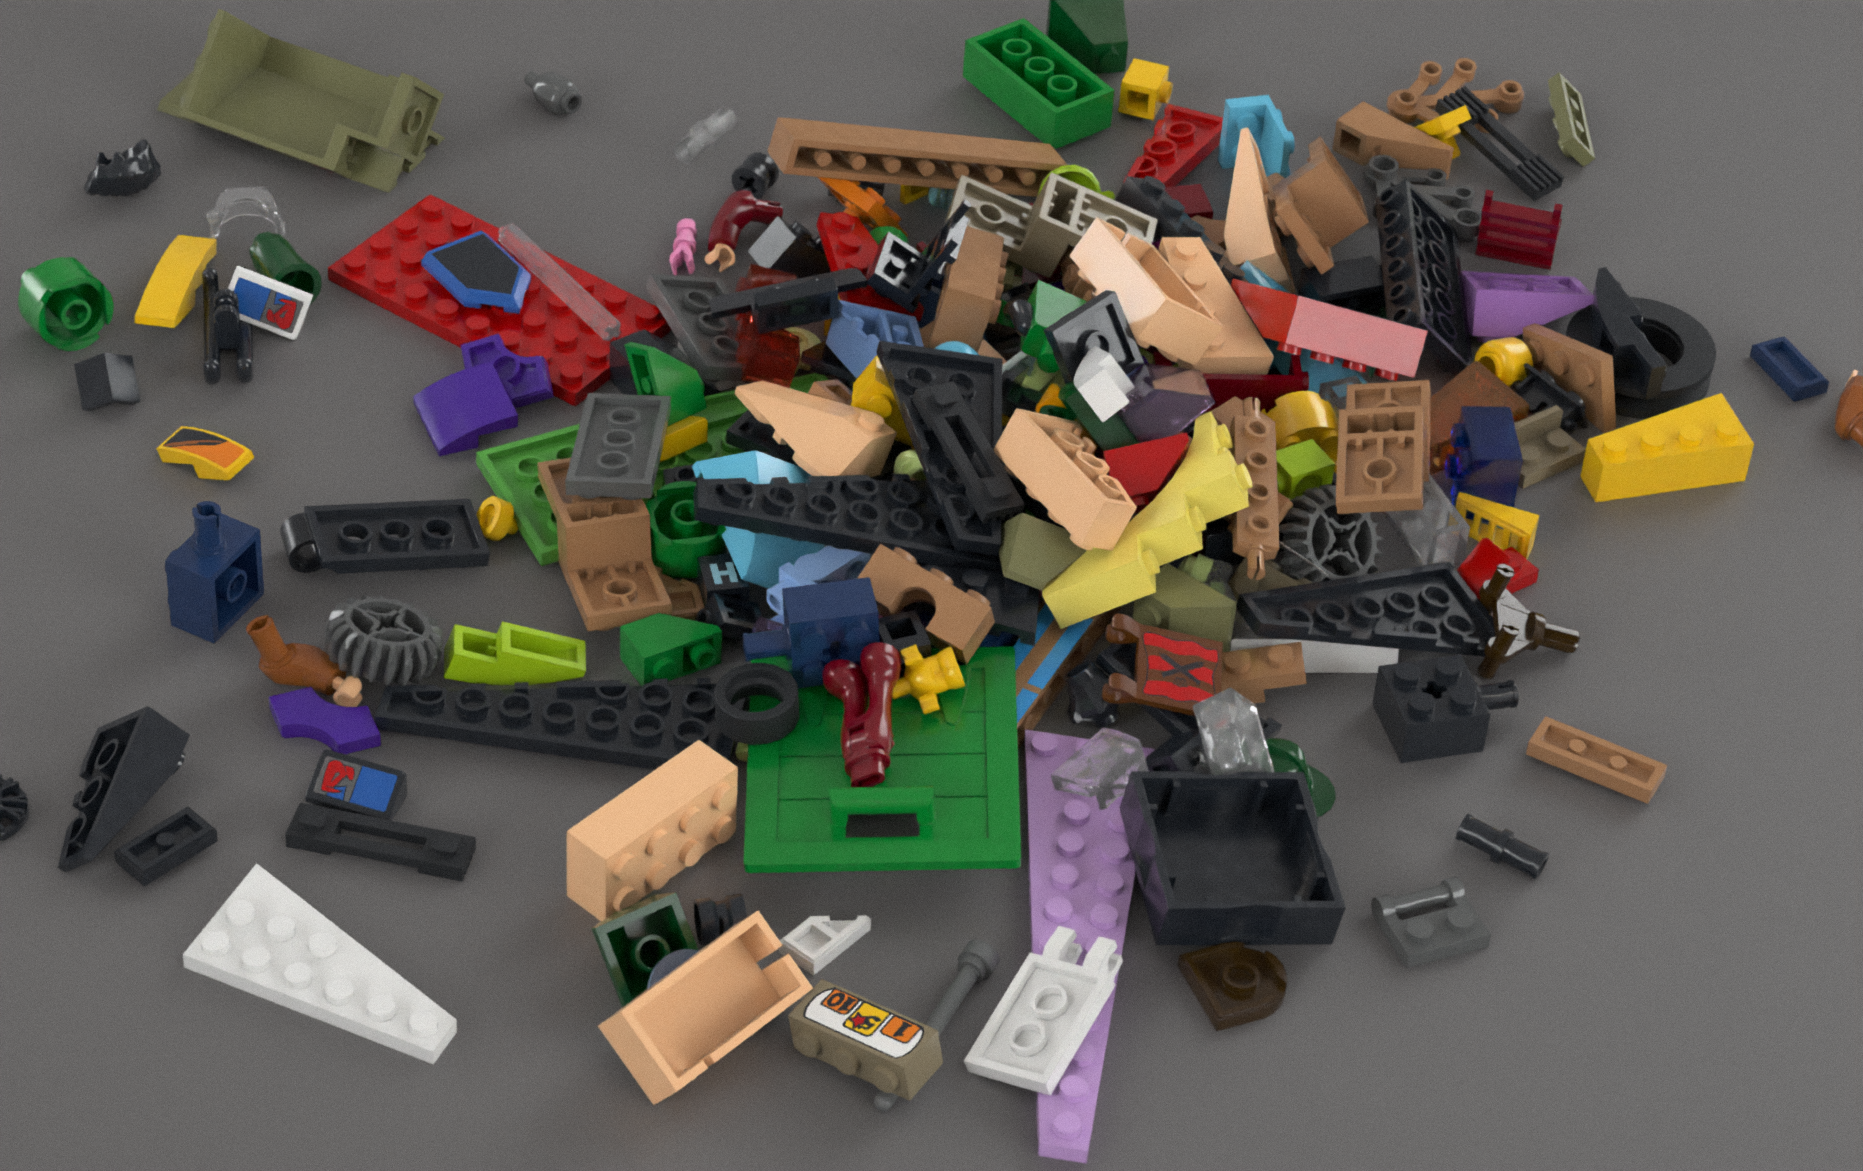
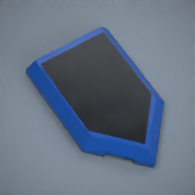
(479, 272)

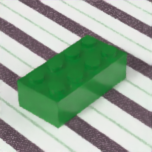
(1038, 83)

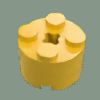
(1305, 417)

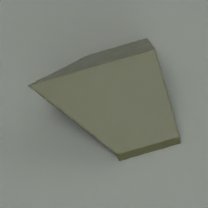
(1035, 550)

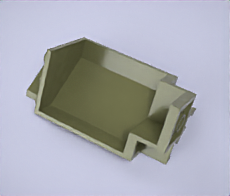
(307, 105)

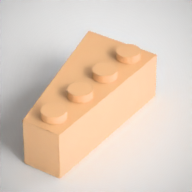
(1239, 344)
(1066, 477)

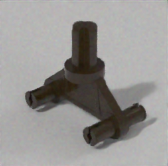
(1516, 626)

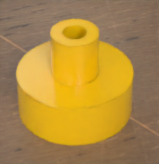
(496, 518)

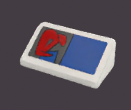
(270, 303)

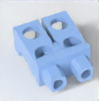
(822, 567)

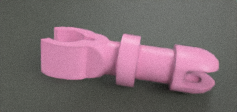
(684, 246)

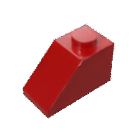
(1147, 466)

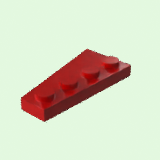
(852, 246)

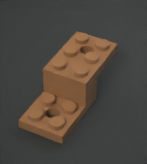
(1318, 206)
(1383, 447)
(604, 553)

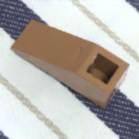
(1372, 132)

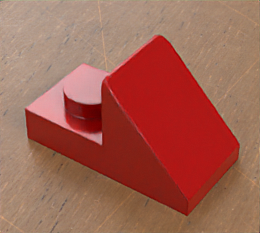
(1483, 562)

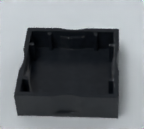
(1231, 858)

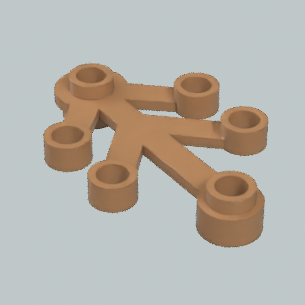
(1411, 104)

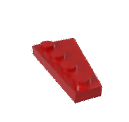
(1178, 145)

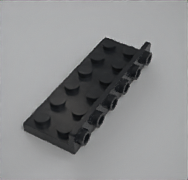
(1423, 274)

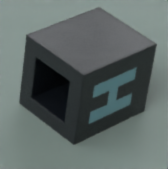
(720, 576)

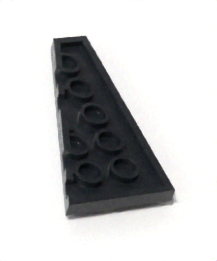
(1396, 609)

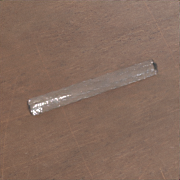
(559, 281)

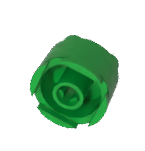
(65, 303)
(675, 533)

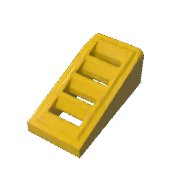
(1518, 524)

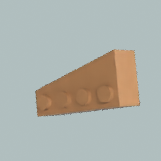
(970, 290)

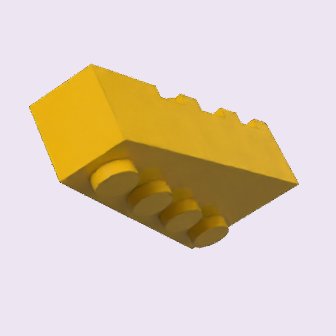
(1669, 452)

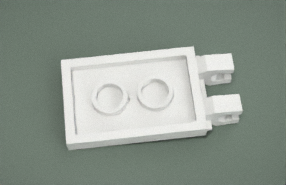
(1045, 1013)

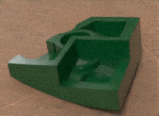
(1107, 434)

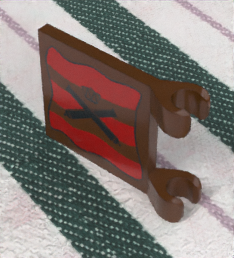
(1170, 667)

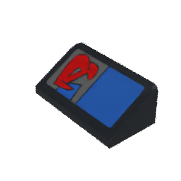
(357, 786)

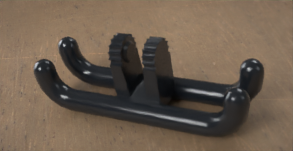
(224, 330)

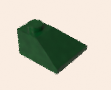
(1090, 32)
(639, 938)

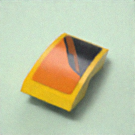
(209, 452)

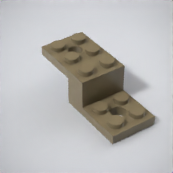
(1041, 232)

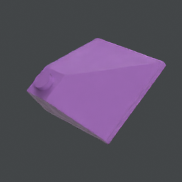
(1506, 302)

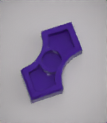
(523, 378)
(309, 716)

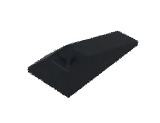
(121, 773)

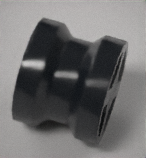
(755, 175)

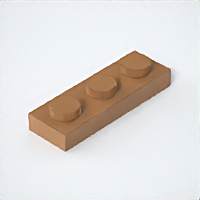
(1596, 759)

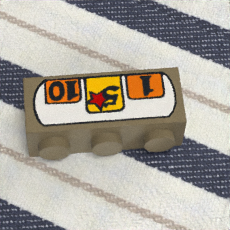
(865, 1039)

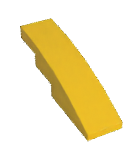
(175, 281)

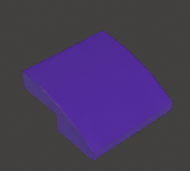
(464, 408)

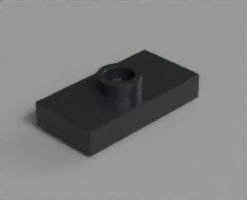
(165, 846)

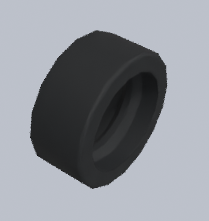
(754, 680)

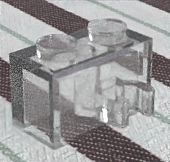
(1229, 736)

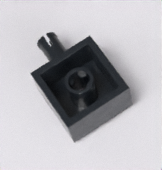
(1437, 707)

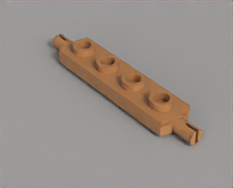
(1257, 526)

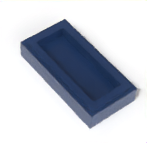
(1789, 368)

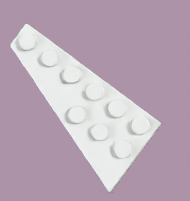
(296, 957)

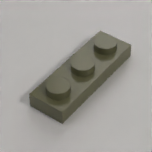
(1570, 120)

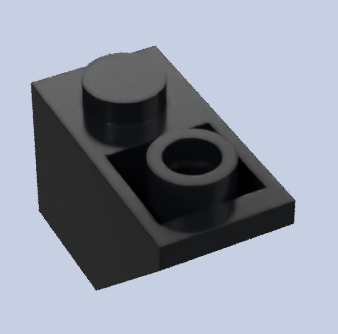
(790, 250)

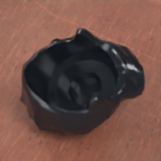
(123, 173)

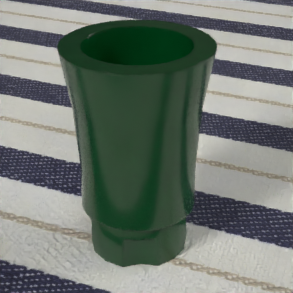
(279, 261)

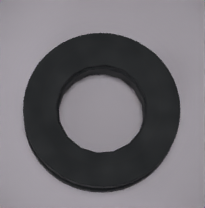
(1678, 339)

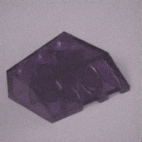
(1164, 401)

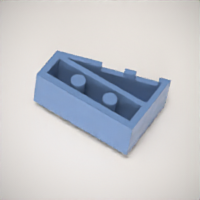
(860, 328)

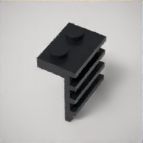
(905, 273)

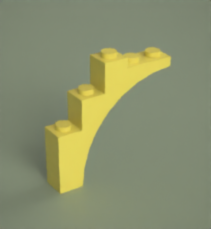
(1168, 528)

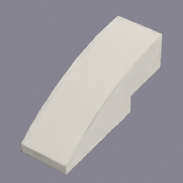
(1102, 383)

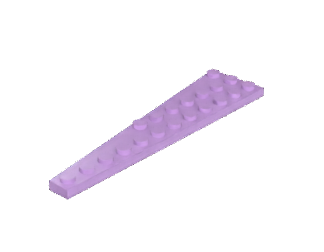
(1079, 881)

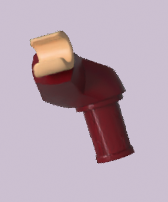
(731, 218)

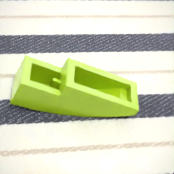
(512, 656)

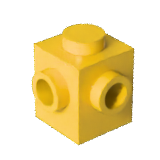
(1144, 89)

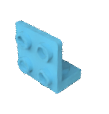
(1266, 128)

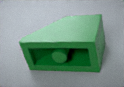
(663, 375)

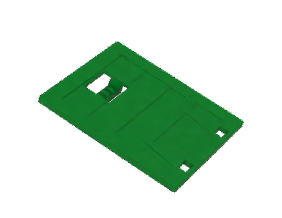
(944, 766)

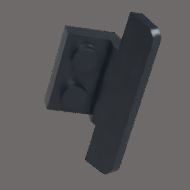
(790, 302)

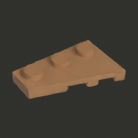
(1576, 369)

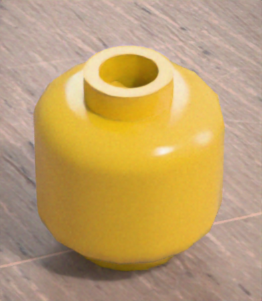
(1505, 358)

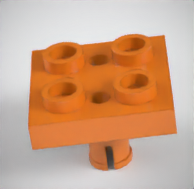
(862, 203)

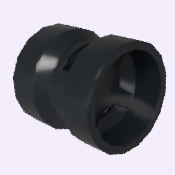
(717, 917)

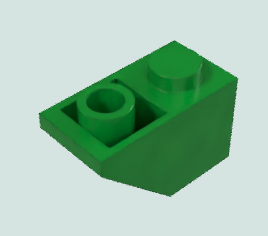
(668, 647)

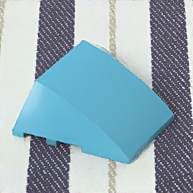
(757, 554)

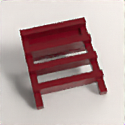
(1518, 233)

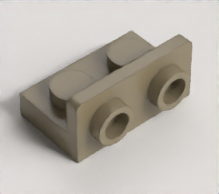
(1545, 447)

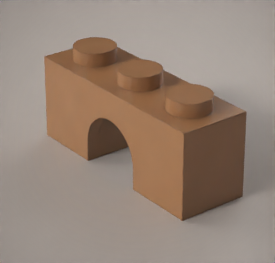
(959, 616)

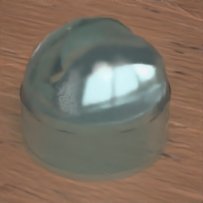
(940, 197)

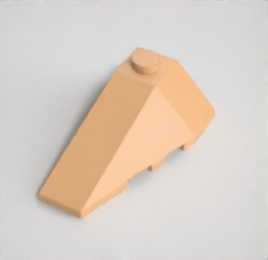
(1250, 220)
(822, 432)

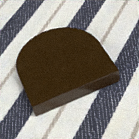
(1234, 983)

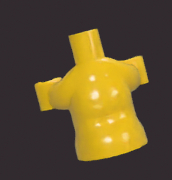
(928, 677)

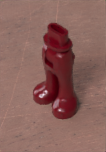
(864, 732)

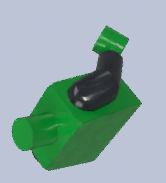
(1031, 317)

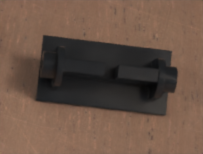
(1542, 389)

